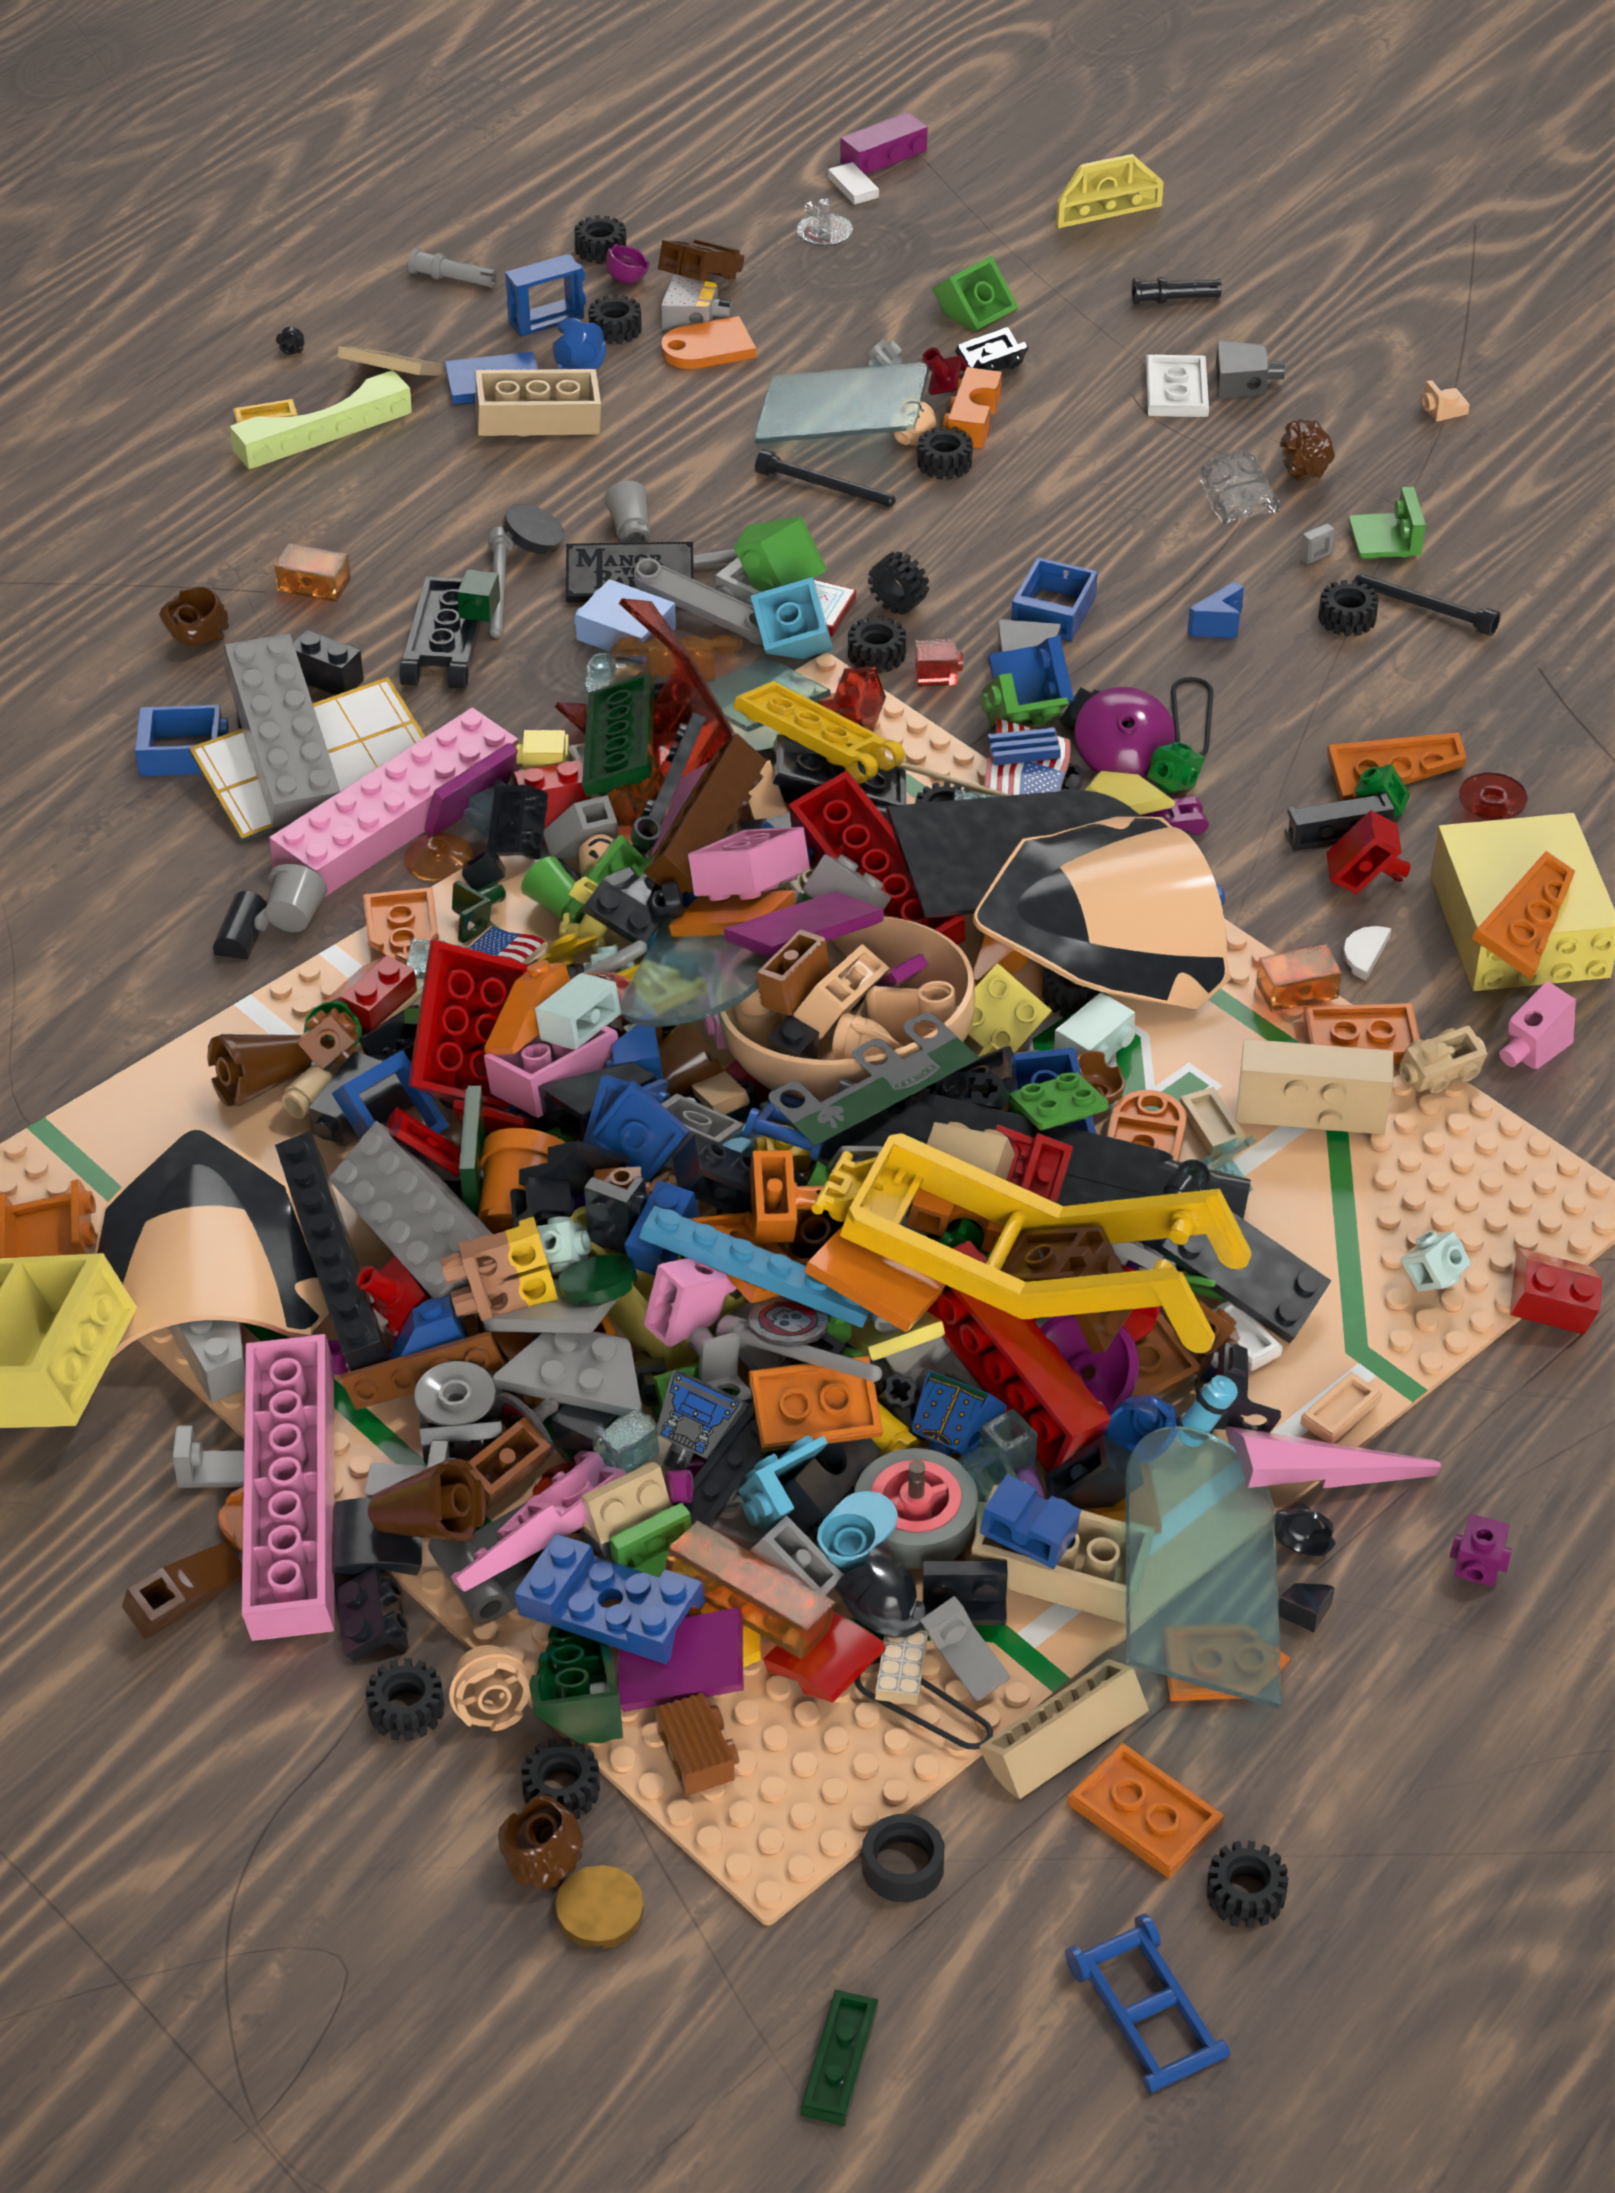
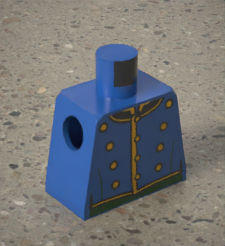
(953, 1414)

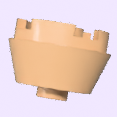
(490, 1688)

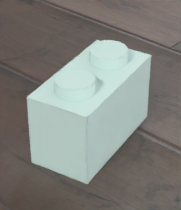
(578, 1011)
(1097, 1026)

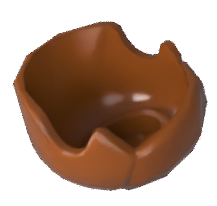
(1103, 1078)

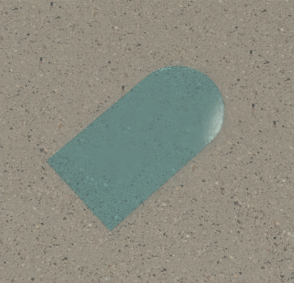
(689, 979)
(1201, 1567)

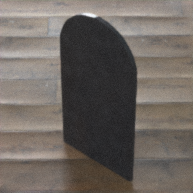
(962, 844)

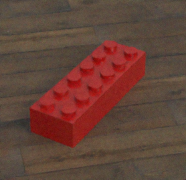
(845, 822)
(1022, 1370)

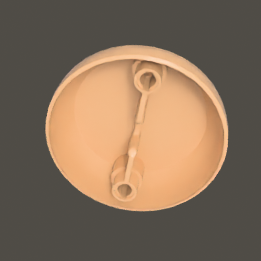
(941, 989)

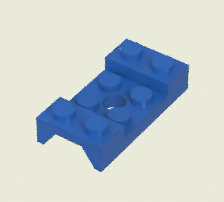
(572, 1584)

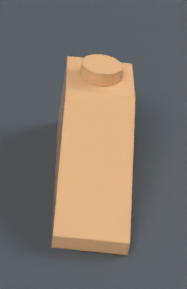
(841, 990)

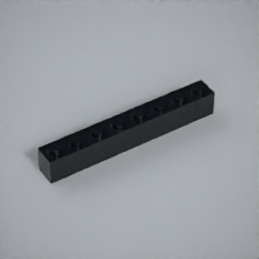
(332, 1252)

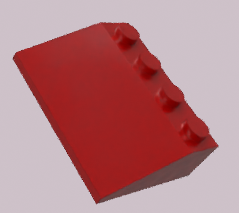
(455, 1018)

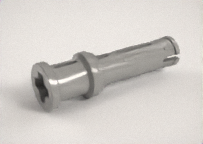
(440, 266)

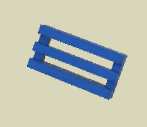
(1024, 746)

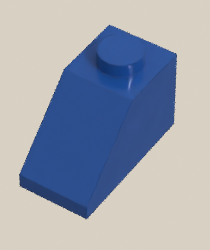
(639, 1047)
(428, 1327)

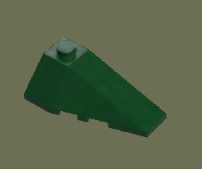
(577, 1688)

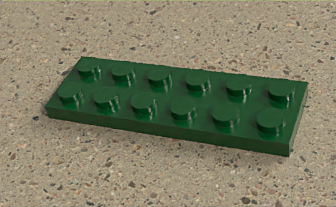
(619, 735)

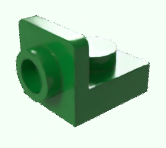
(1384, 780)

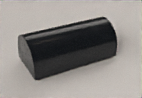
(237, 931)

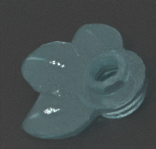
(605, 671)

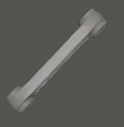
(697, 599)

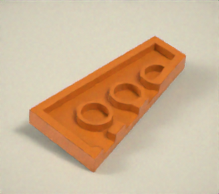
(1412, 758)
(1524, 918)

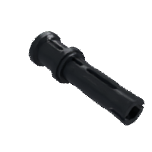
(1161, 289)

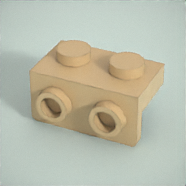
(625, 1502)

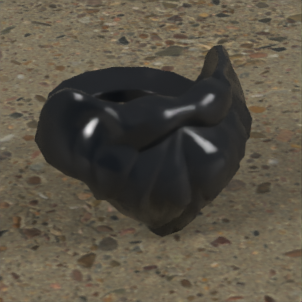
(1302, 1532)

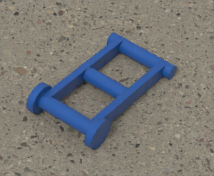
(762, 1125)
(1146, 1937)

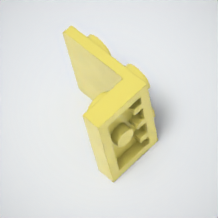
(1005, 1011)

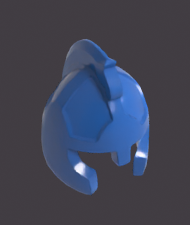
(580, 345)
(1137, 1418)

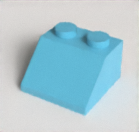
(792, 620)

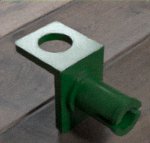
(475, 907)

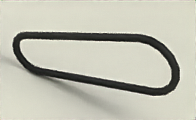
(1209, 709)
(973, 1746)

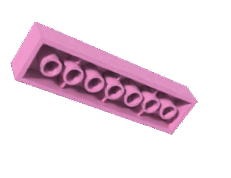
(387, 804)
(288, 1488)

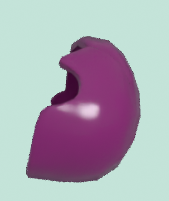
(626, 264)

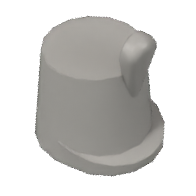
(292, 899)

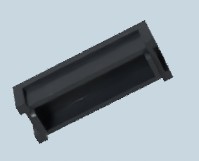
(1331, 821)

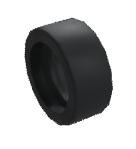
(903, 1886)

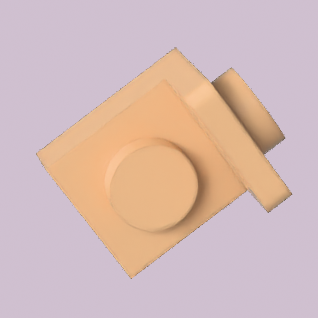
(1444, 403)

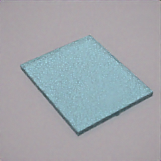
(755, 675)

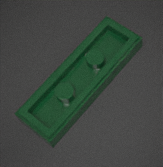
(839, 2057)

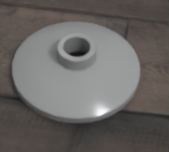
(454, 1382)

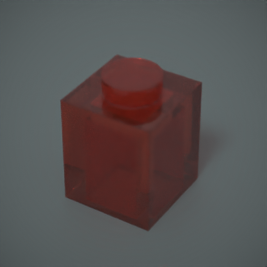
(937, 662)

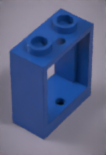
(528, 320)
(1051, 577)
(174, 722)
(358, 1115)

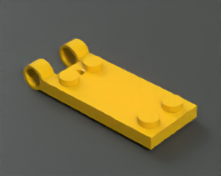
(819, 729)

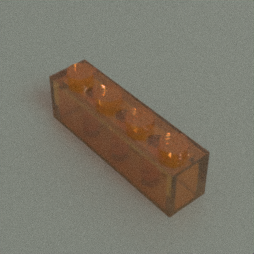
(766, 1596)

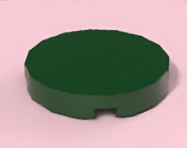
(597, 1279)

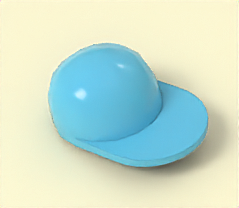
(856, 1528)

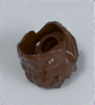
(1306, 449)
(195, 616)
(541, 1843)

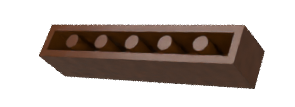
(707, 811)

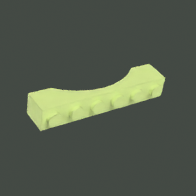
(270, 439)

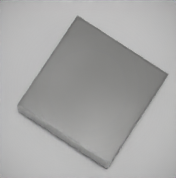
(1317, 544)

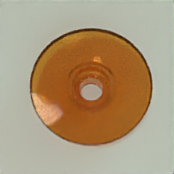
(437, 856)

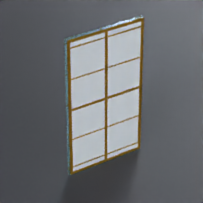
(360, 733)

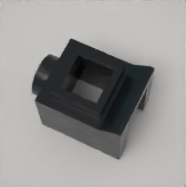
(542, 1200)

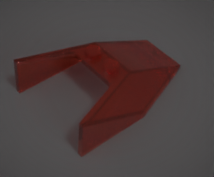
(679, 698)

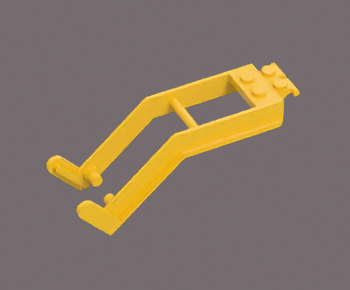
(878, 1192)

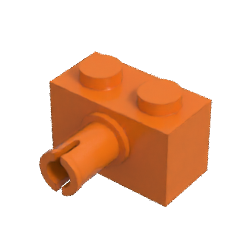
(777, 1196)

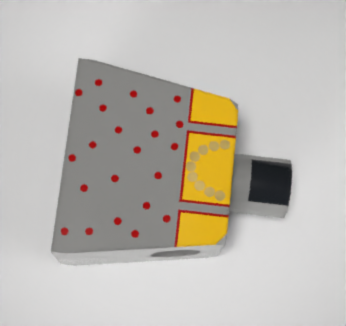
(692, 302)

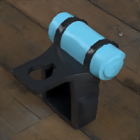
(1223, 1393)

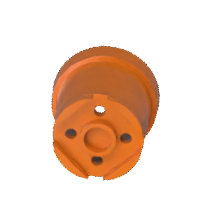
(501, 1159)

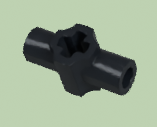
(645, 1369)
(903, 1387)

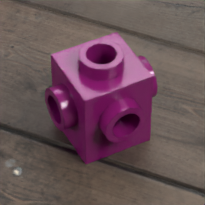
(1481, 1550)

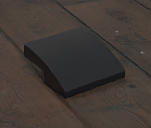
(574, 1163)
(361, 1546)

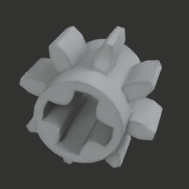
(884, 354)

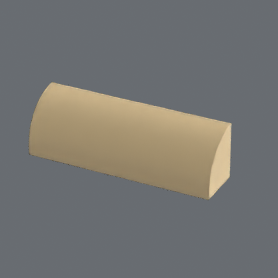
(1065, 1727)

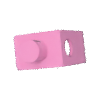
(1540, 1028)
(684, 1299)

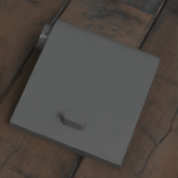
(495, 1595)

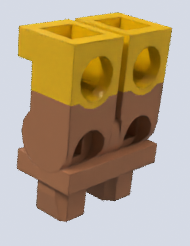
(503, 1272)

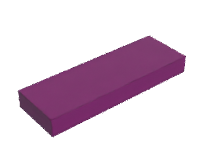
(903, 972)

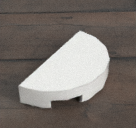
(1364, 948)

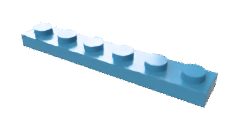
(747, 1263)

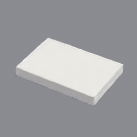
(1177, 385)

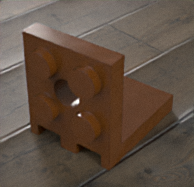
(1069, 1254)

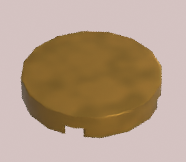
(599, 1907)

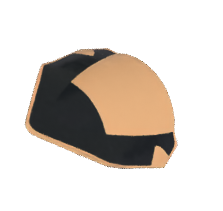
(1114, 910)
(210, 1241)

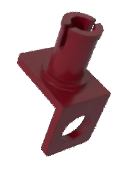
(944, 371)

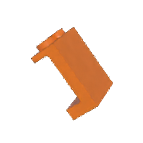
(48, 1225)

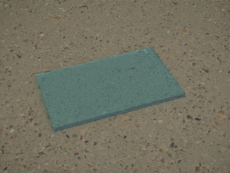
(842, 403)

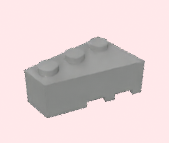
(214, 1355)

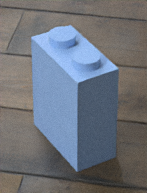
(604, 621)

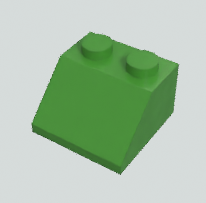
(976, 295)
(778, 553)

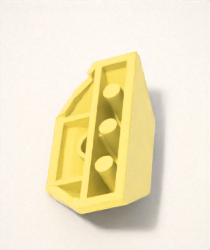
(1108, 190)

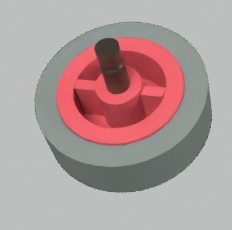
(932, 1501)

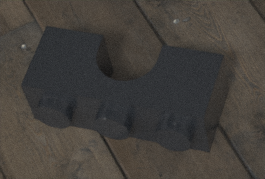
(826, 1480)

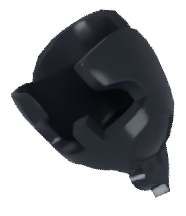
(882, 1595)

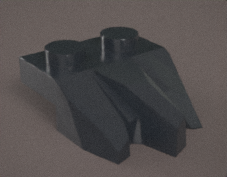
(624, 905)

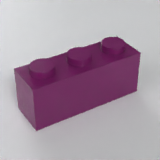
(884, 143)

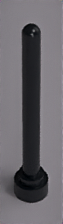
(769, 463)
(1485, 620)

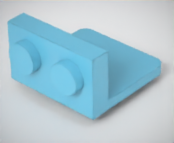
(763, 1494)

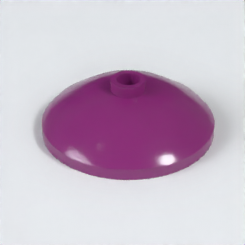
(1112, 747)
(1114, 1370)

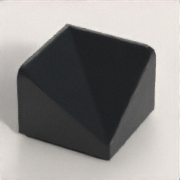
(483, 869)
(1306, 1604)

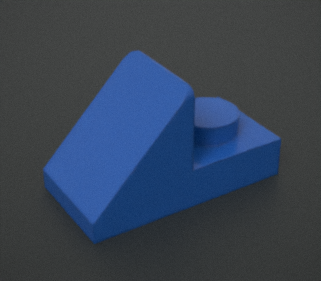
(1218, 613)

